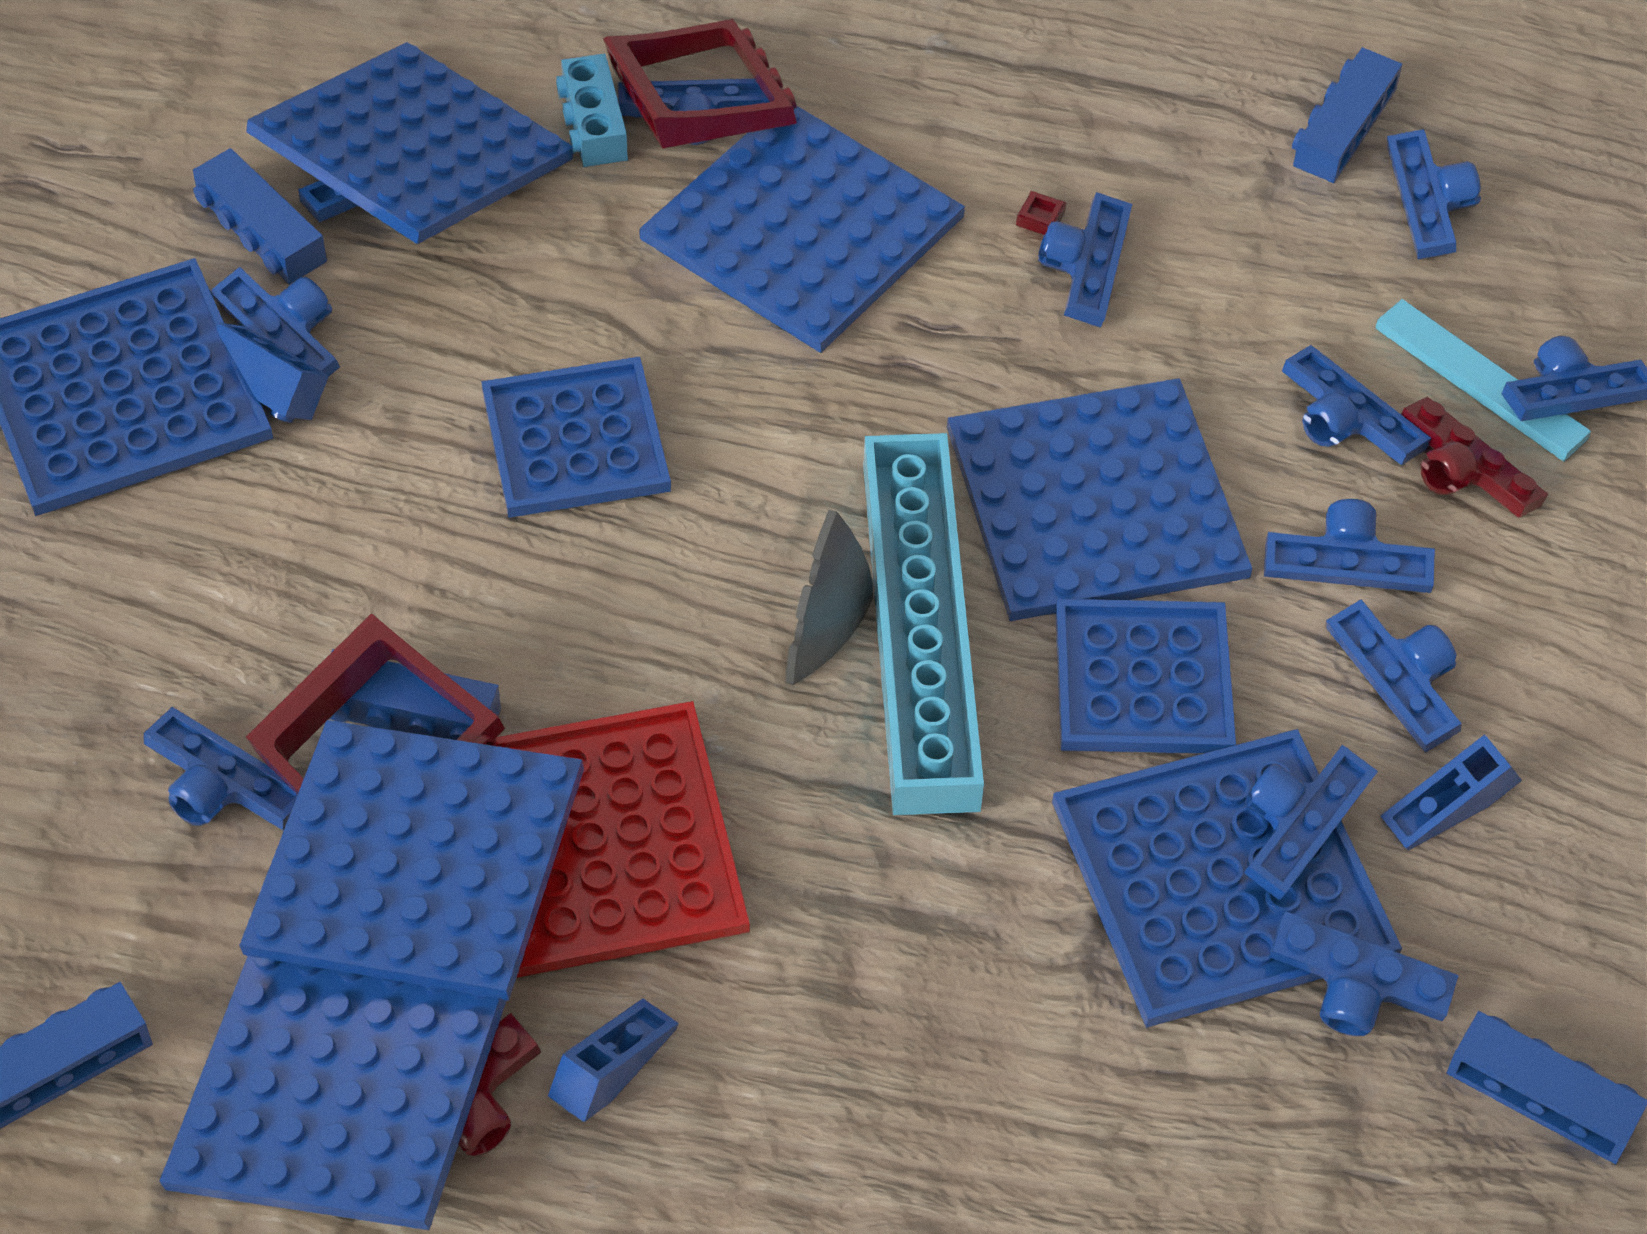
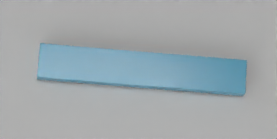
(1475, 376)

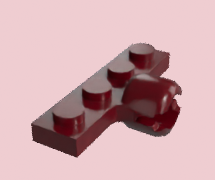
(1466, 460)
(487, 1120)

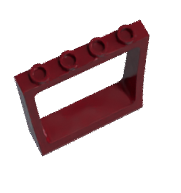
(679, 128)
(339, 679)

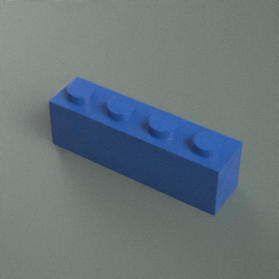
(1346, 114)
(259, 216)
(405, 703)
(69, 1051)
(1547, 1086)

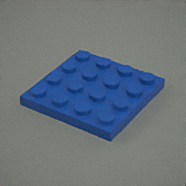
(575, 437)
(1143, 676)

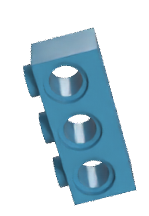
(592, 110)

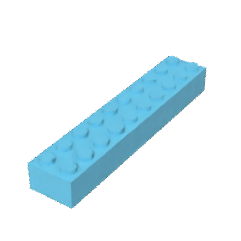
(922, 626)

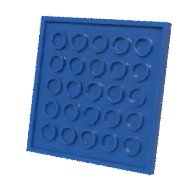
(410, 141)
(802, 226)
(121, 387)
(1097, 498)
(414, 859)
(1171, 887)
(334, 1094)

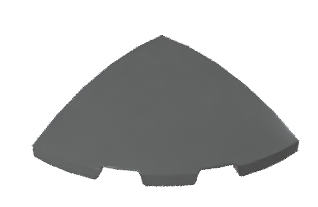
(834, 603)

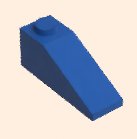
(273, 374)
(1452, 794)
(609, 1059)

